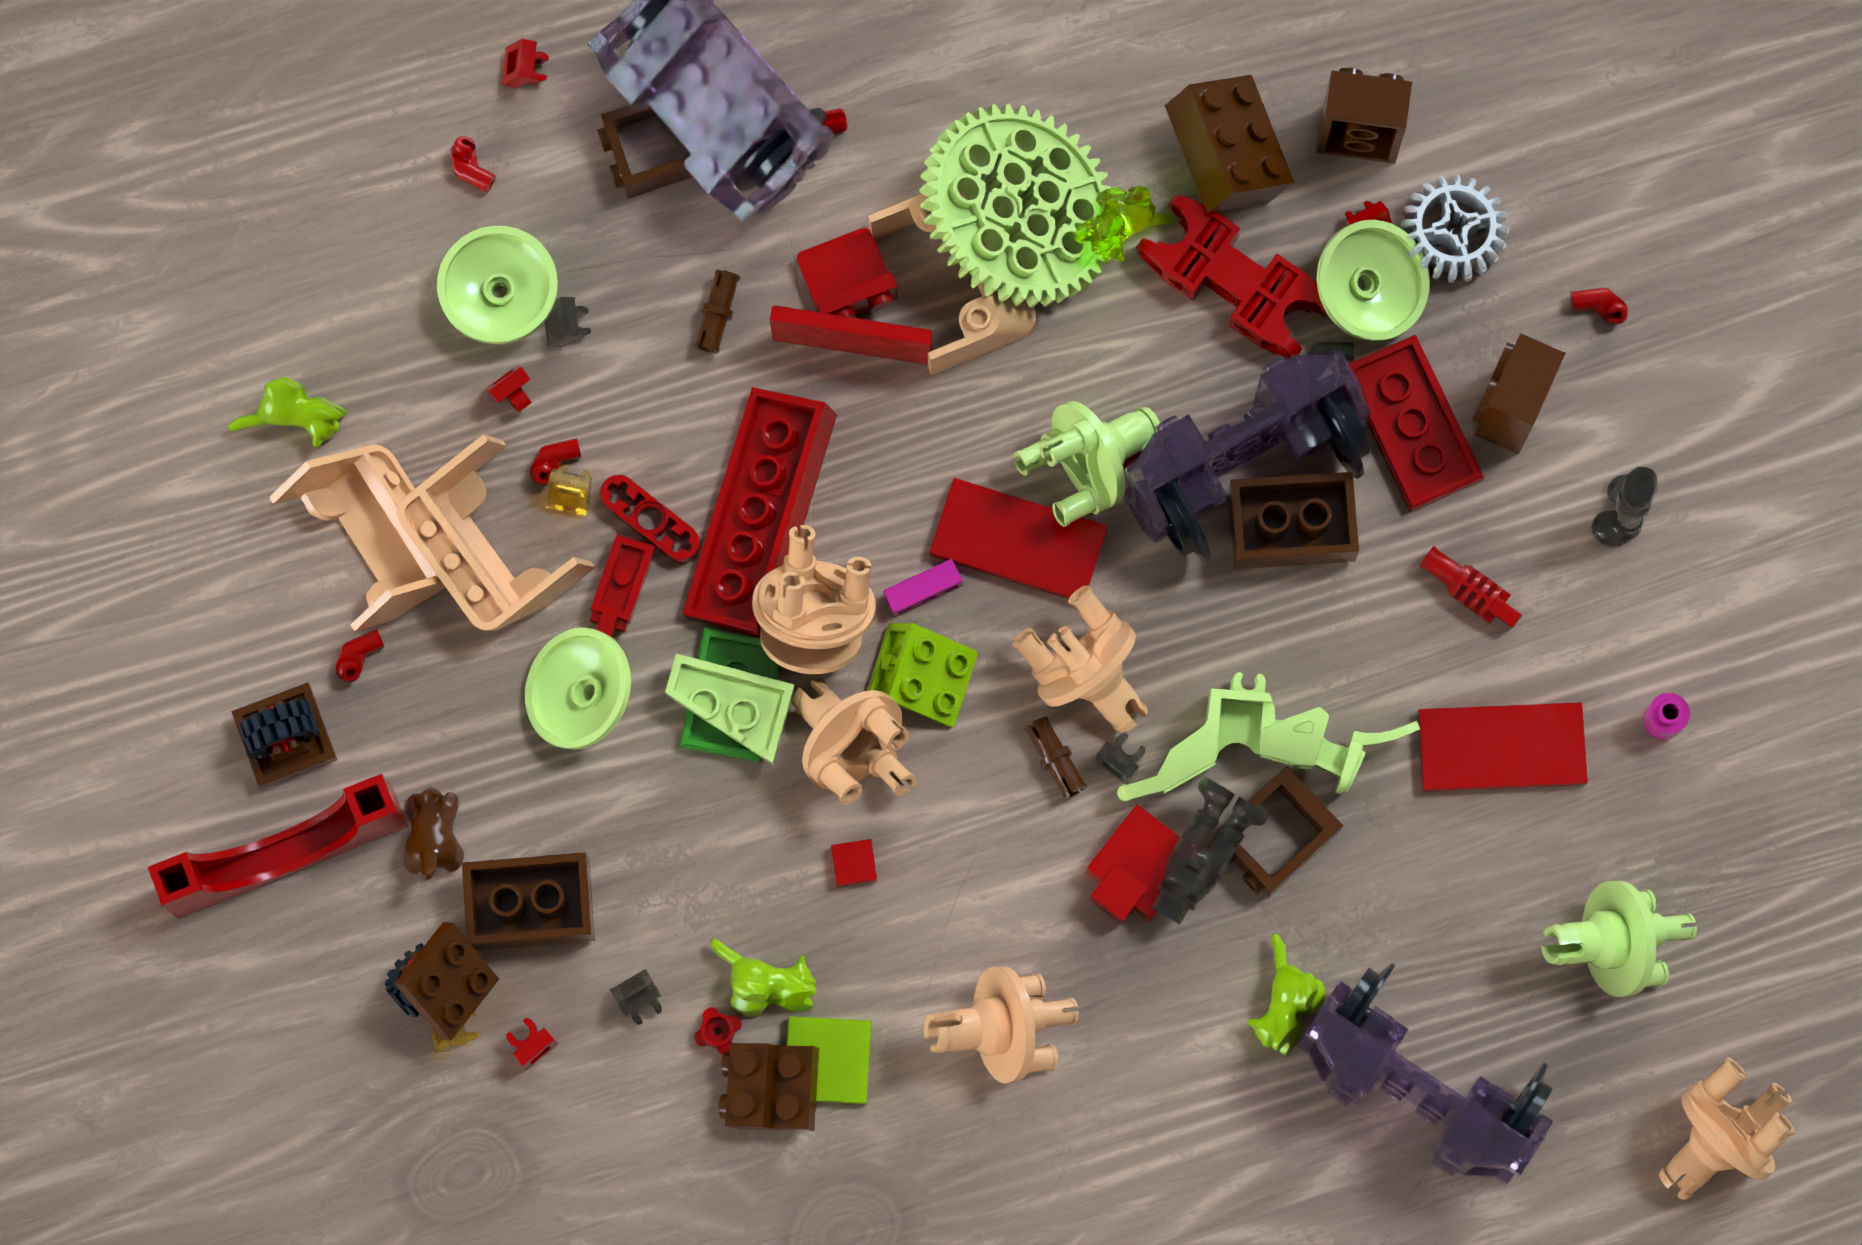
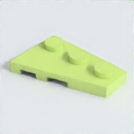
(733, 701)

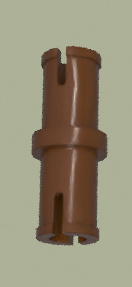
(717, 311)
(1055, 757)

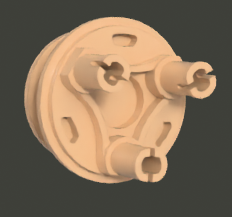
(813, 609)

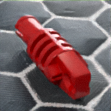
(1471, 588)

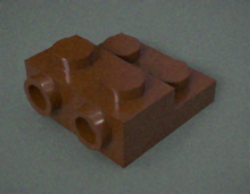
(770, 1087)

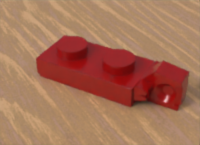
(621, 584)

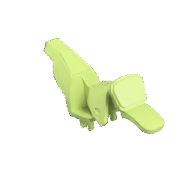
(1250, 720)

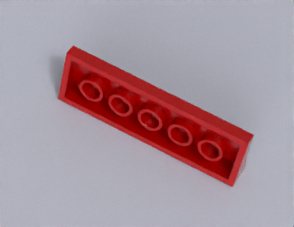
(747, 526)

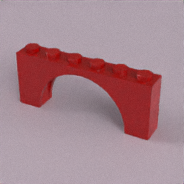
(202, 880)

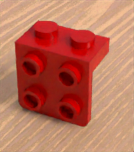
(848, 275)

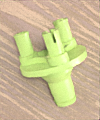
(1090, 455)
(1619, 939)

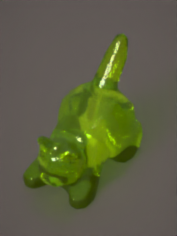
(1120, 217)

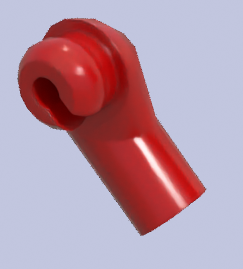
(466, 165)
(1603, 302)

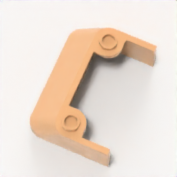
(983, 321)
(364, 494)
(441, 528)

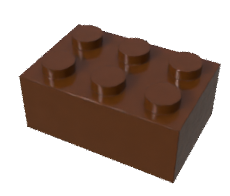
(1364, 115)
(1229, 143)
(1517, 392)
(1293, 520)
(528, 901)

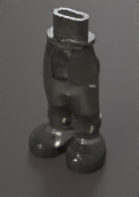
(1633, 499)
(1195, 872)

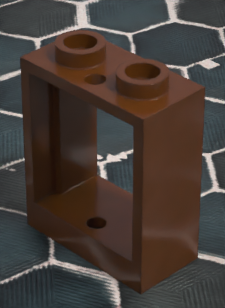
(645, 180)
(1311, 809)

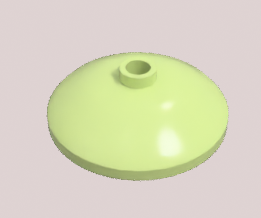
(491, 260)
(1394, 282)
(563, 684)

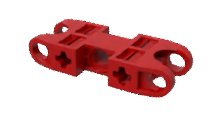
(1233, 276)

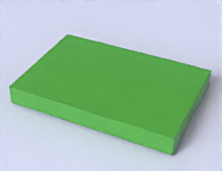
(739, 653)

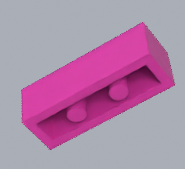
(923, 588)

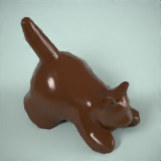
(432, 835)

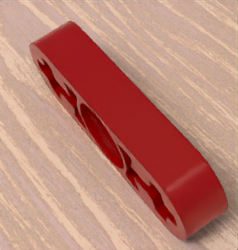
(620, 509)

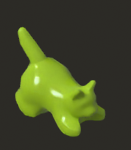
(288, 405)
(760, 984)
(1291, 998)

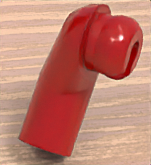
(551, 457)
(353, 655)

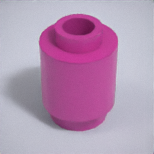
(1657, 724)

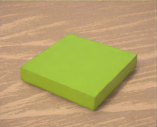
(842, 1055)

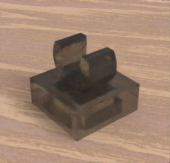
(562, 322)
(1118, 762)
(636, 993)

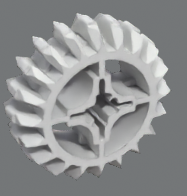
(1484, 217)

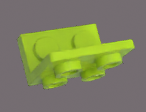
(923, 671)

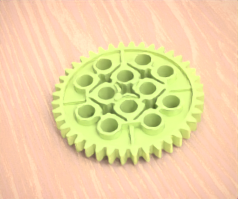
(965, 223)

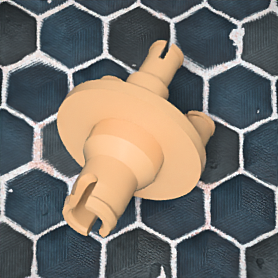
(1086, 666)
(852, 741)
(1003, 1024)
(1727, 1135)

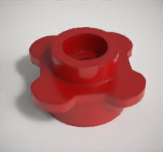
(714, 1019)

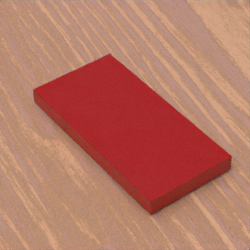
(850, 334)
(1415, 424)
(1016, 540)
(1502, 747)

